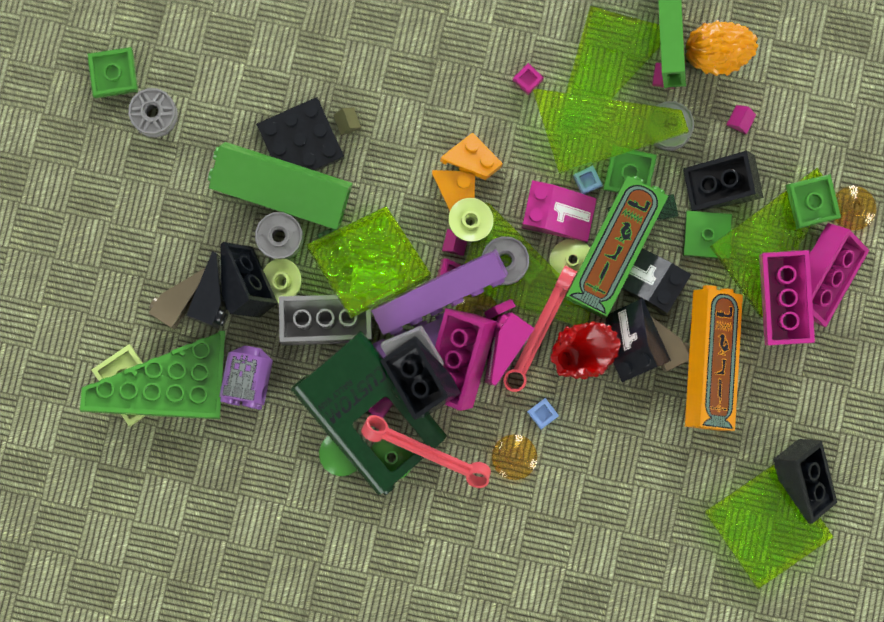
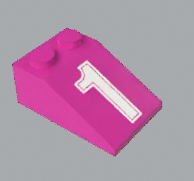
(559, 211)
(507, 341)

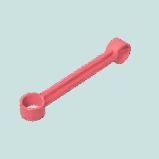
(542, 326)
(426, 451)

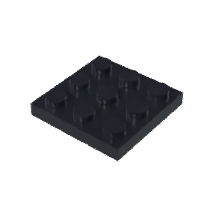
(302, 136)

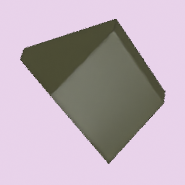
(347, 120)

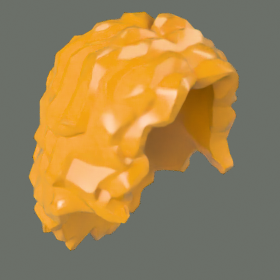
(720, 47)

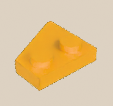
(473, 158)
(454, 185)

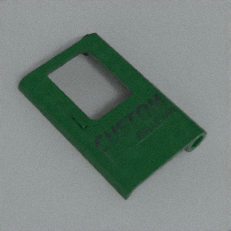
(346, 390)

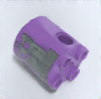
(246, 377)

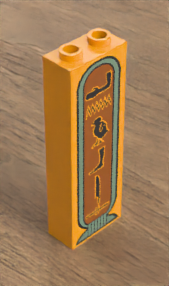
(713, 359)

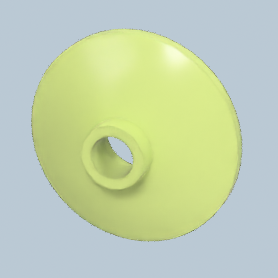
(476, 211)
(565, 249)
(277, 271)

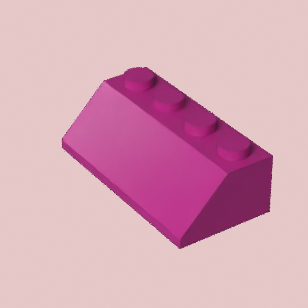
(833, 268)
(786, 297)
(464, 348)

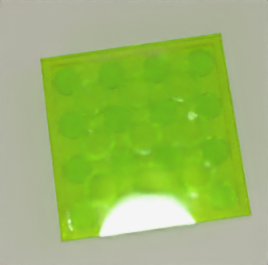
(368, 261)
(765, 528)

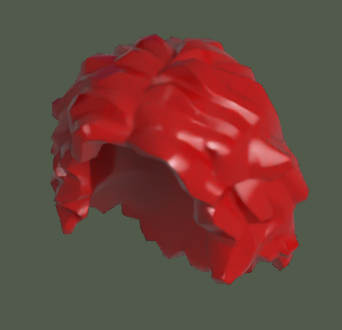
(585, 350)

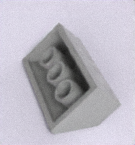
(319, 321)

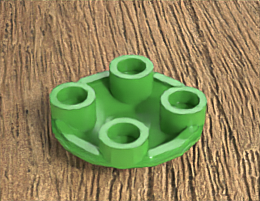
(334, 459)

